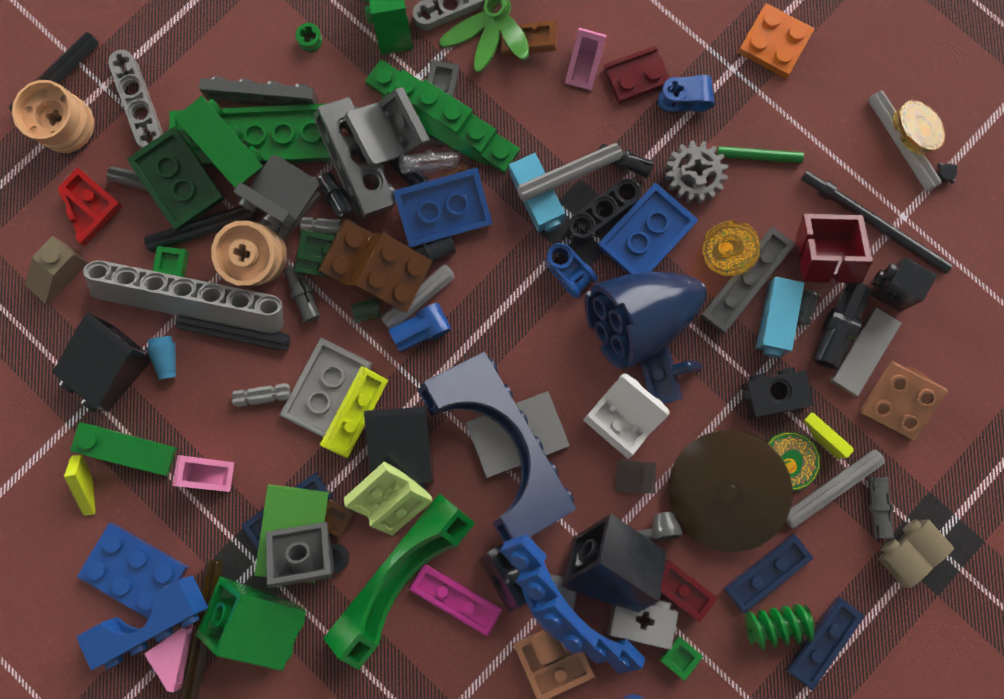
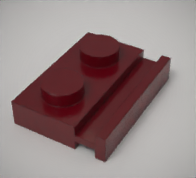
(636, 74)

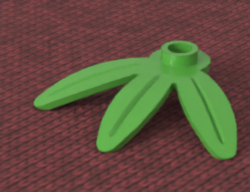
(493, 24)

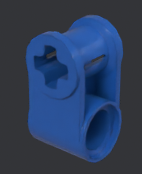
(687, 93)
(571, 270)

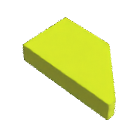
(827, 437)
(81, 484)

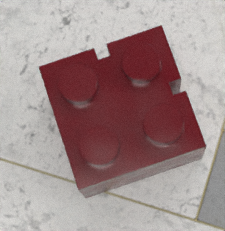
(833, 248)

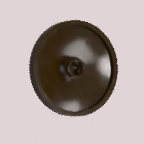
(730, 490)

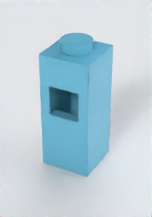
(545, 208)
(780, 317)

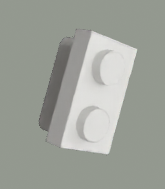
(626, 415)

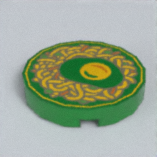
(799, 456)

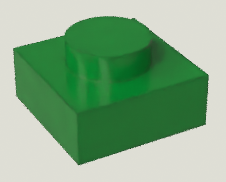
(171, 261)
(681, 658)

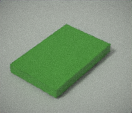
(285, 509)

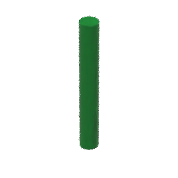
(760, 154)

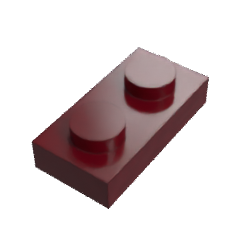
(686, 591)

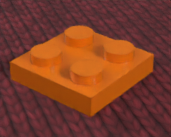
(776, 40)

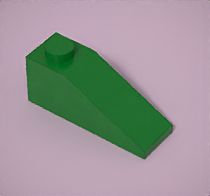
(123, 449)

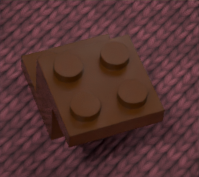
(375, 265)

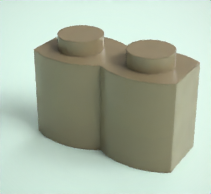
(915, 552)

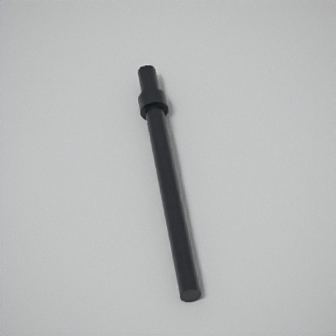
(829, 191)

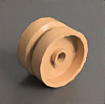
(232, 249)

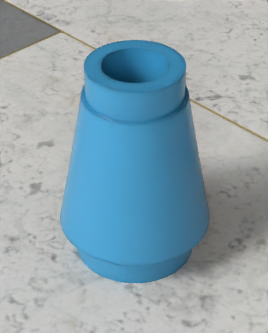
(163, 356)

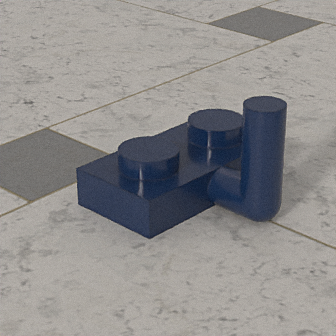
(662, 374)

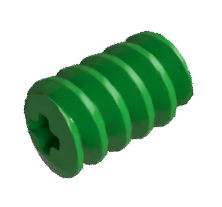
(779, 625)

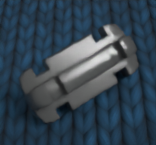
(808, 306)

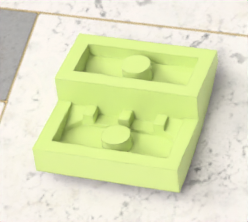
(388, 499)

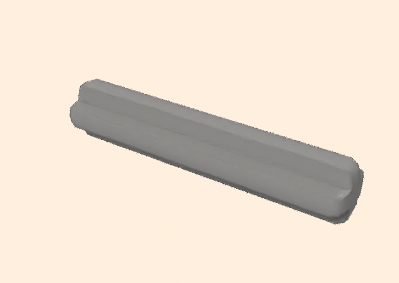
(425, 292)

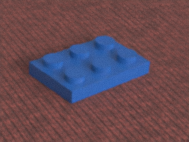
(443, 207)
(647, 232)
(130, 569)

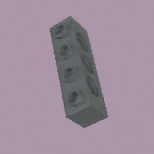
(365, 202)

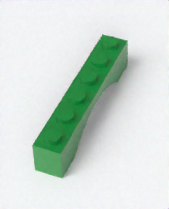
(361, 624)

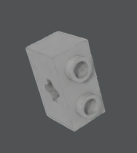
(656, 632)

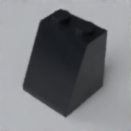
(100, 363)
(402, 441)
(615, 565)

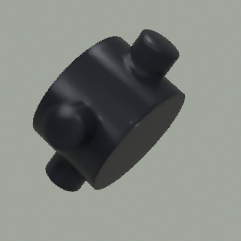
(947, 172)

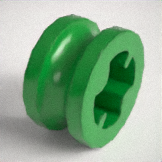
(303, 30)

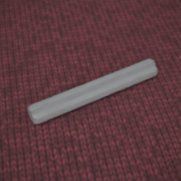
(918, 163)
(569, 172)
(834, 488)

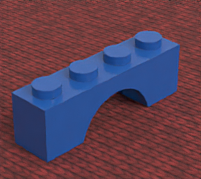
(170, 607)

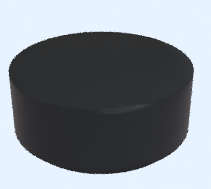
(340, 557)

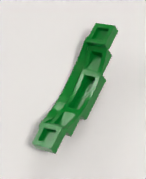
(446, 118)

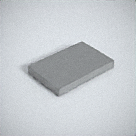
(322, 387)
(497, 448)

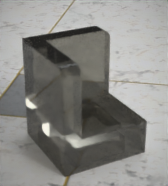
(635, 477)

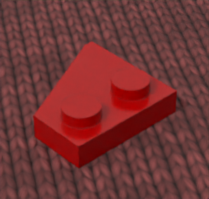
(86, 205)

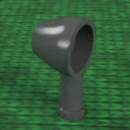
(663, 528)

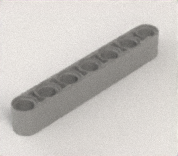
(184, 297)

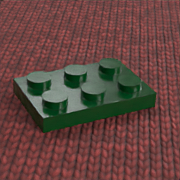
(176, 179)

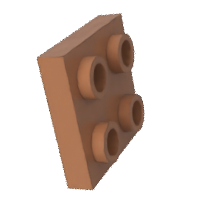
(904, 400)
(550, 665)

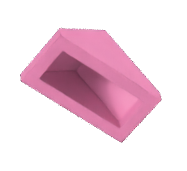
(585, 58)
(203, 473)
(170, 658)

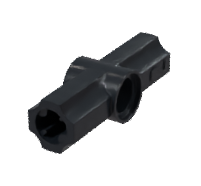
(842, 325)

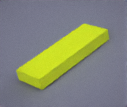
(349, 419)

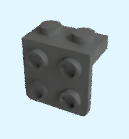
(387, 128)
(278, 193)

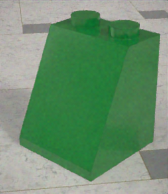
(250, 625)

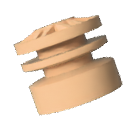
(53, 116)

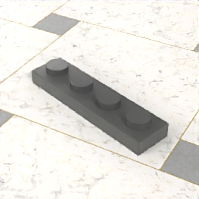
(249, 92)
(744, 286)

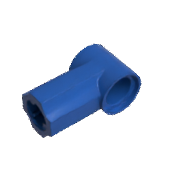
(426, 325)

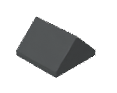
(298, 554)

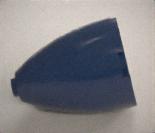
(642, 313)

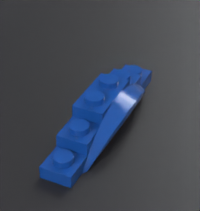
(557, 616)

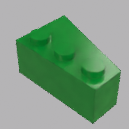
(390, 25)
(220, 141)

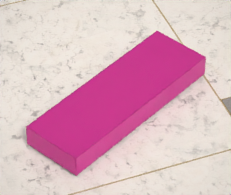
(456, 599)

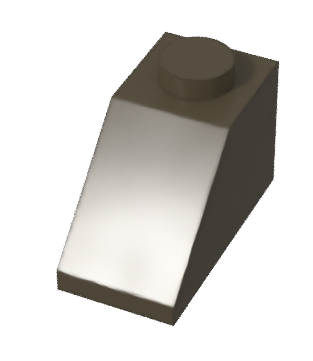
(53, 269)

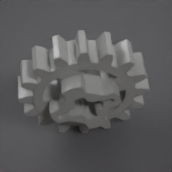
(704, 162)

